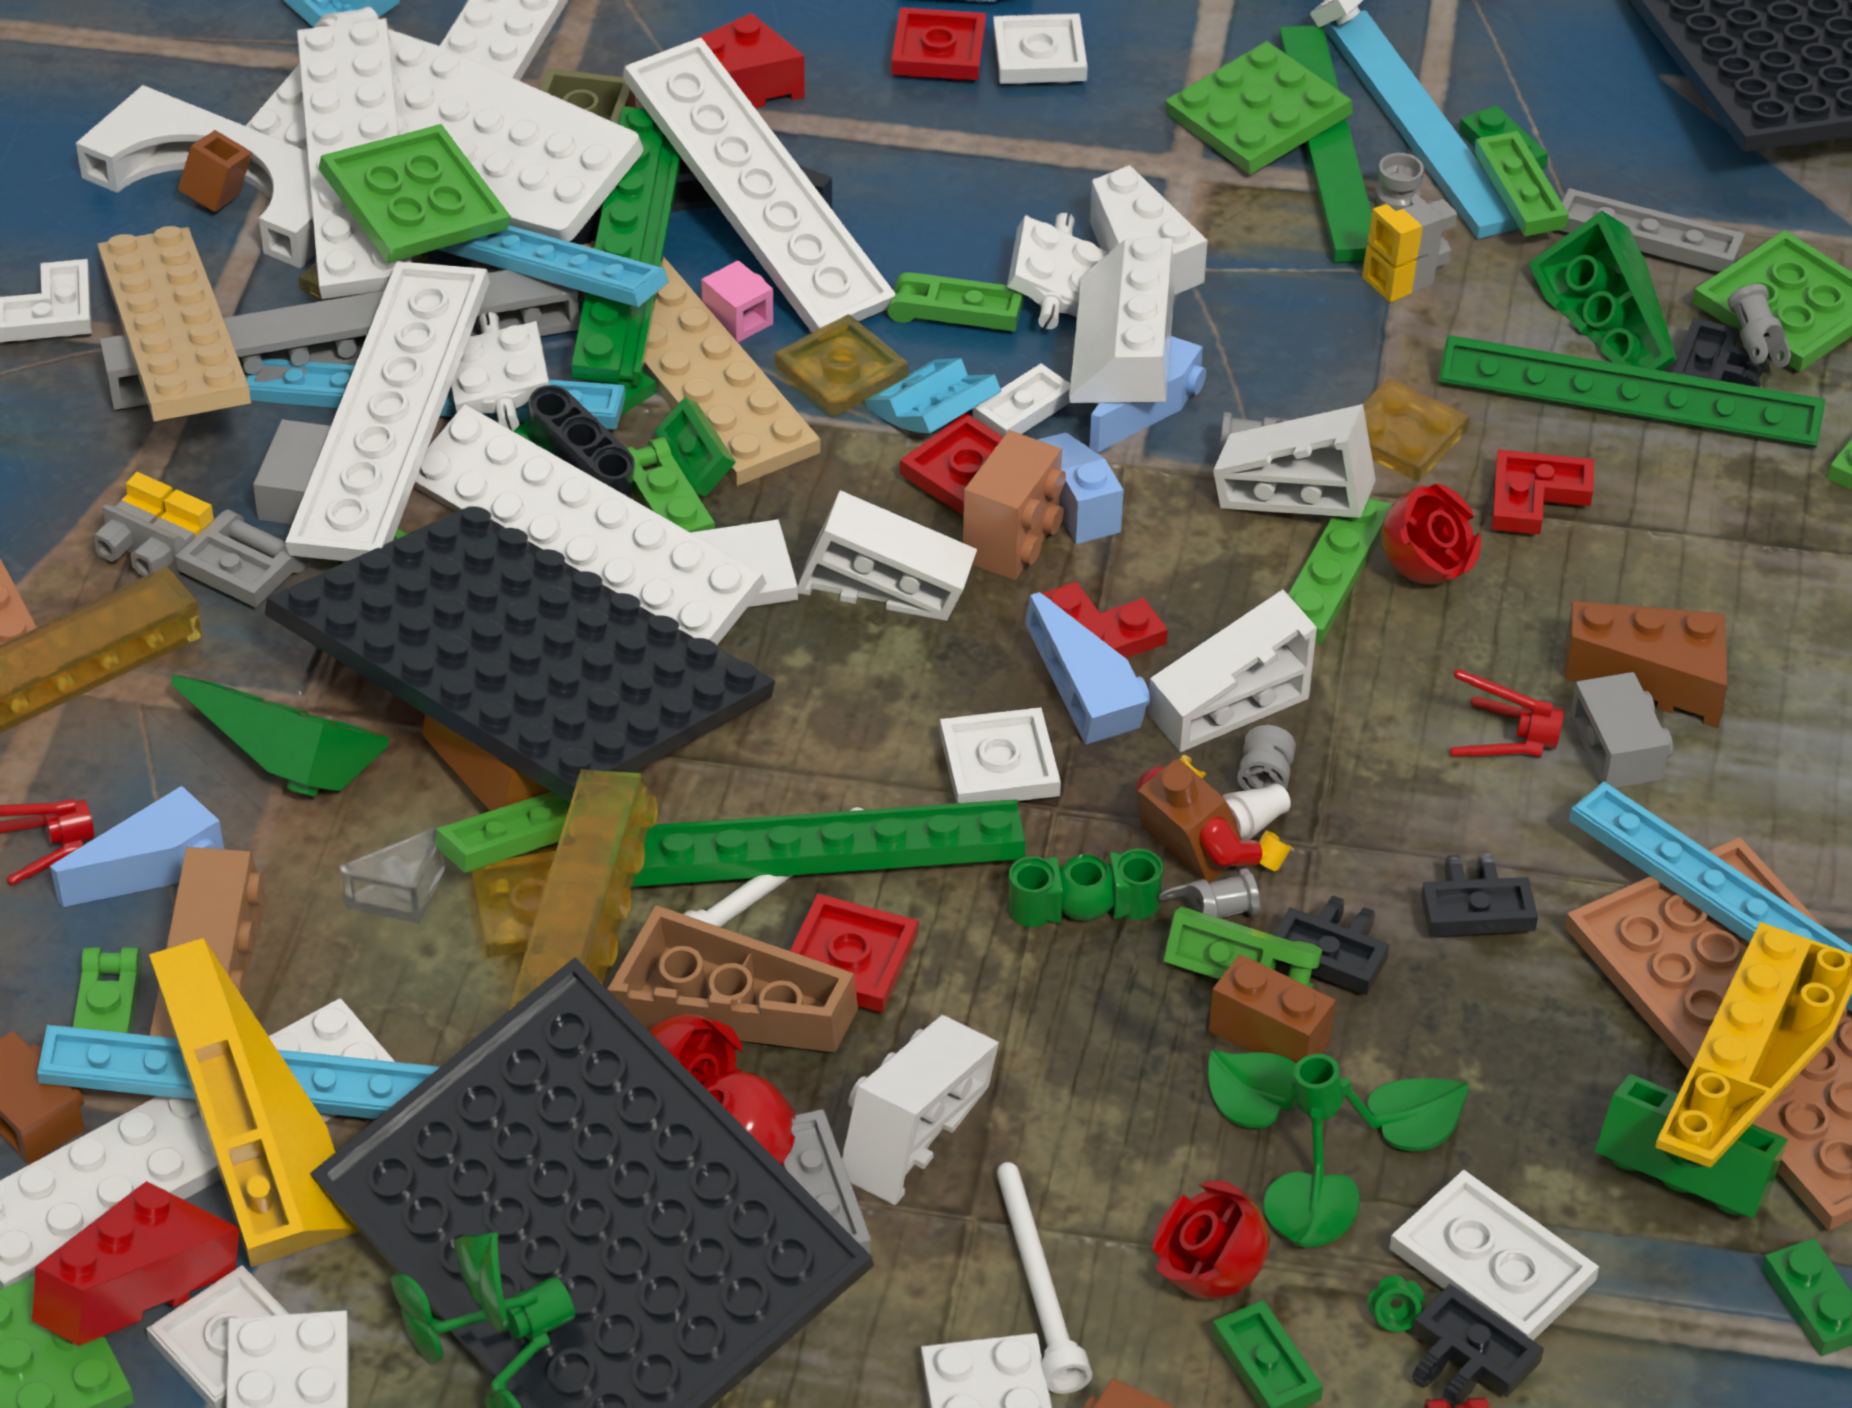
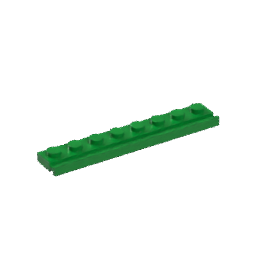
(634, 226)
(832, 842)

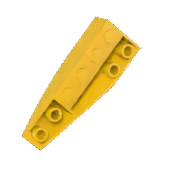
(1764, 1034)
(251, 1108)

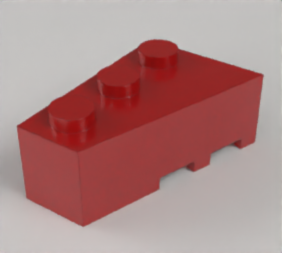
(758, 60)
(130, 1260)

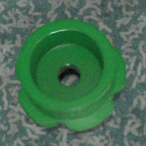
(1400, 1317)

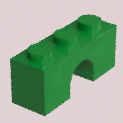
(1735, 1183)

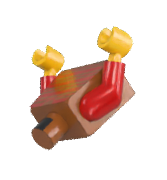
(1198, 823)

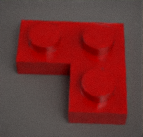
(1529, 479)
(1126, 628)

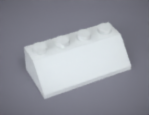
(1125, 325)

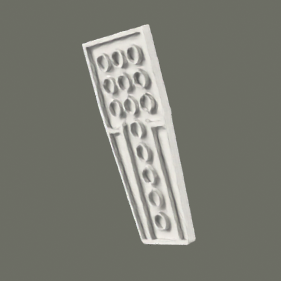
(531, 149)

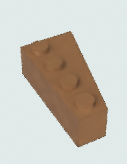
(223, 903)
(735, 979)

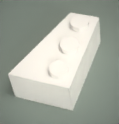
(1132, 209)
(1299, 466)
(887, 560)
(1236, 675)
(911, 1100)

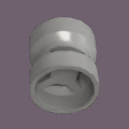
(1398, 187)
(1266, 757)

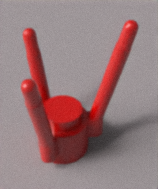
(1537, 721)
(64, 823)

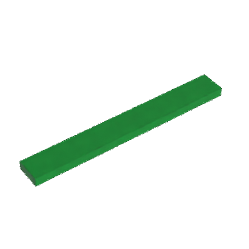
(1332, 155)
(1632, 391)

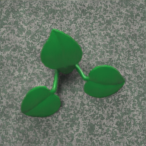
(1317, 1207)
(524, 1314)

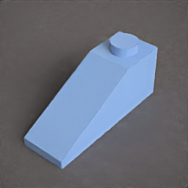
(1123, 419)
(1090, 491)
(1088, 673)
(138, 852)

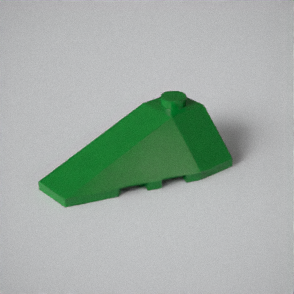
(1607, 292)
(286, 738)

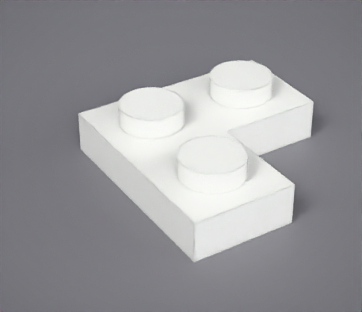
(57, 311)

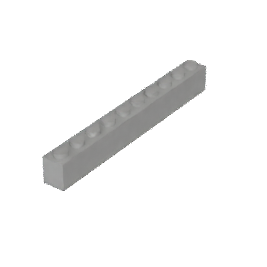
(338, 328)

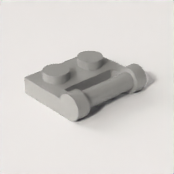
(234, 567)

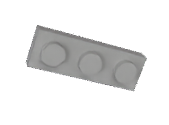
(820, 1170)

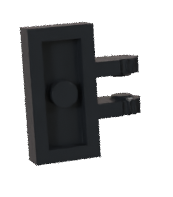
(1712, 354)
(1479, 904)
(1347, 954)
(1477, 1342)

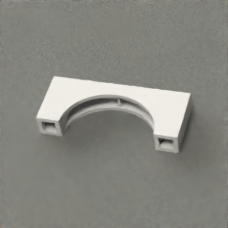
(154, 136)

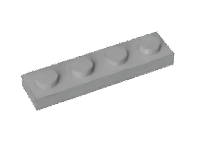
(1661, 232)

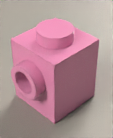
(739, 300)

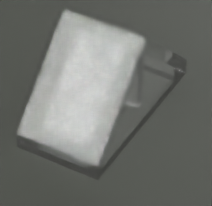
(395, 879)

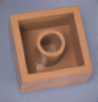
(1013, 504)

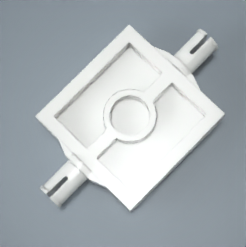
(1050, 266)
(500, 369)

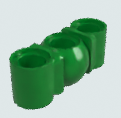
(1085, 887)

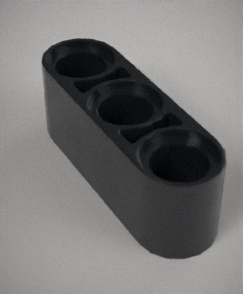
(576, 436)

